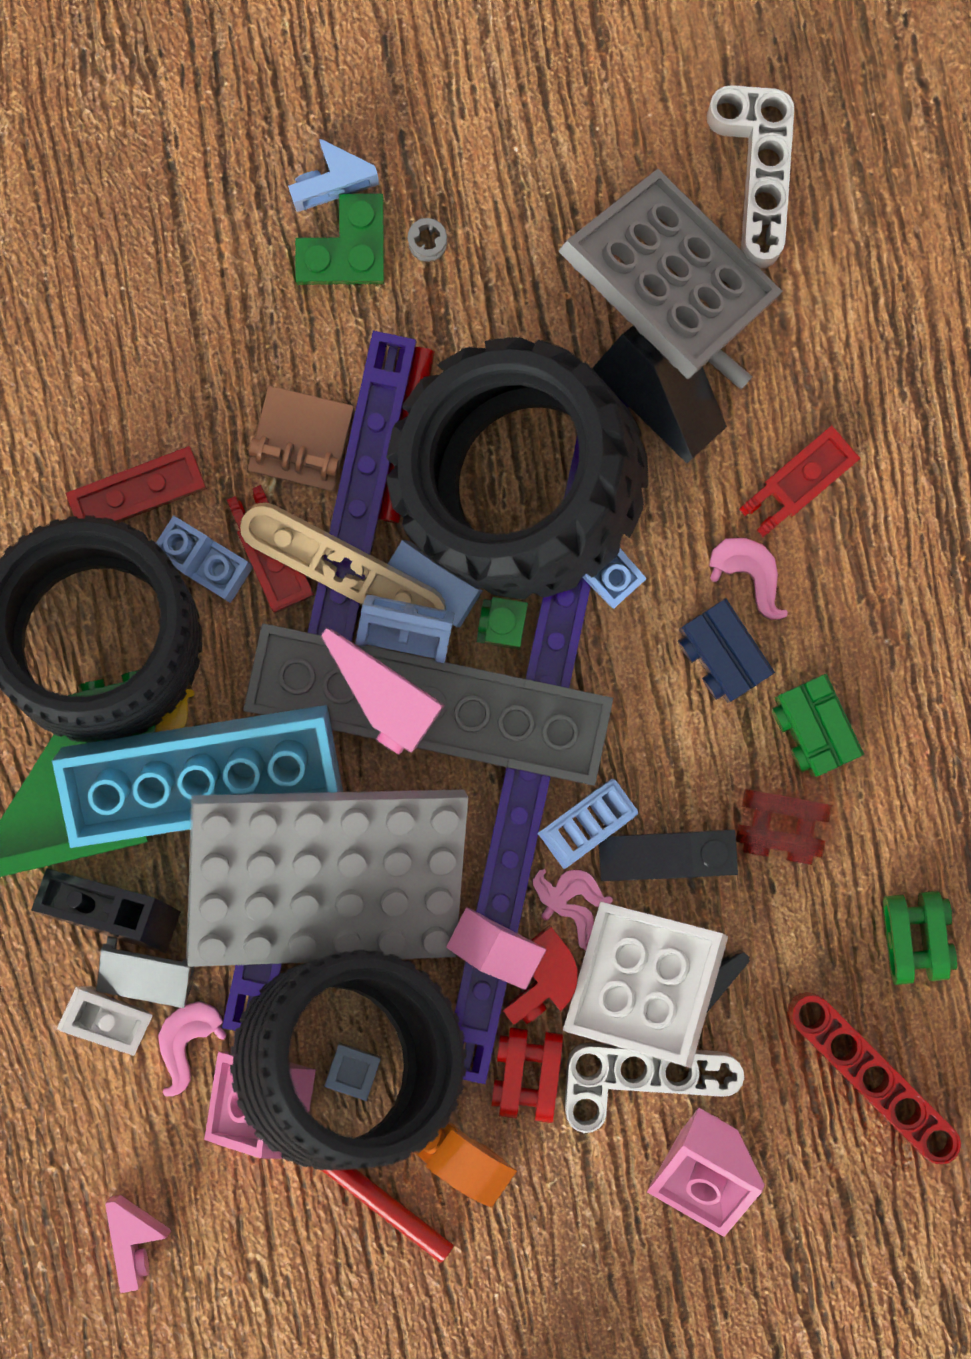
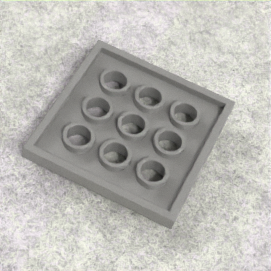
(676, 296)

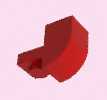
(554, 978)

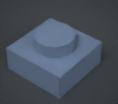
(352, 1071)

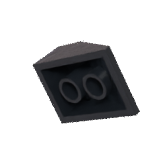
(674, 407)

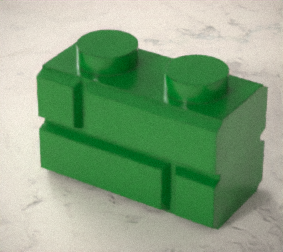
(817, 726)

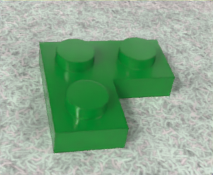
(352, 256)

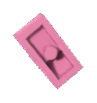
(128, 1228)

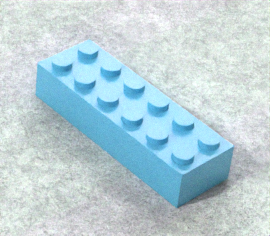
(148, 779)

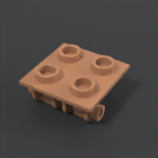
(300, 438)

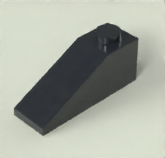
(668, 855)
(107, 910)

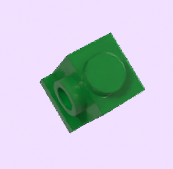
(502, 623)

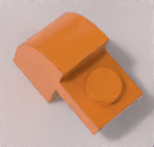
(467, 1165)

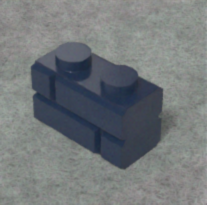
(725, 652)

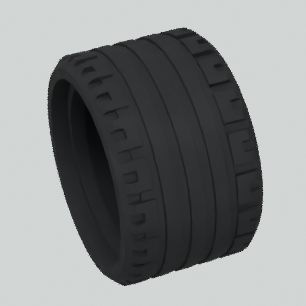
(78, 546)
(430, 1052)

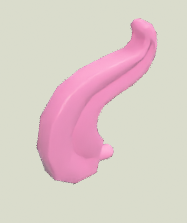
(753, 559)
(178, 1029)

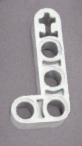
(759, 177)
(652, 1079)

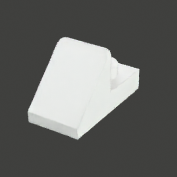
(104, 1020)

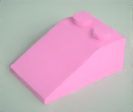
(388, 699)

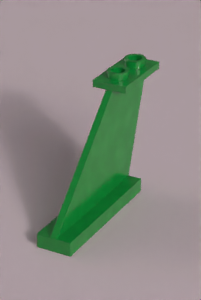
(34, 822)

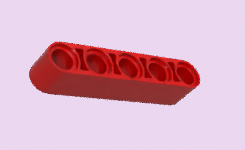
(889, 1092)

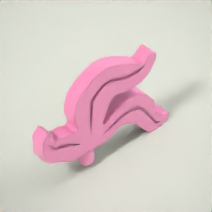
(569, 885)

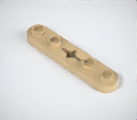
(302, 548)

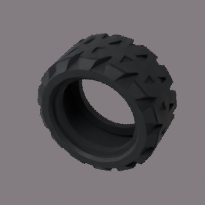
(457, 407)

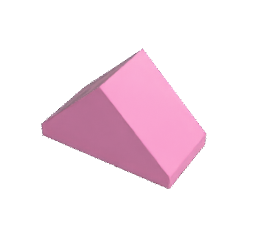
(495, 949)

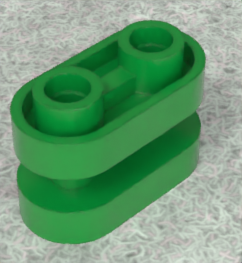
(937, 954)

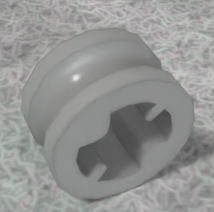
(414, 237)

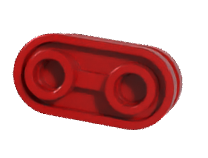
(508, 1092)

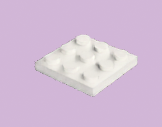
(645, 984)

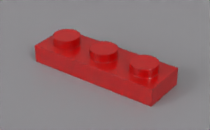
(139, 488)

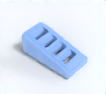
(609, 805)

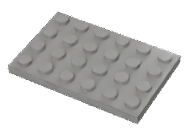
(324, 875)

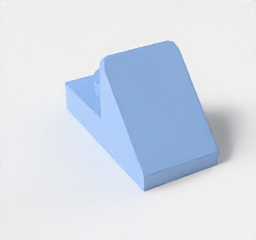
(345, 176)

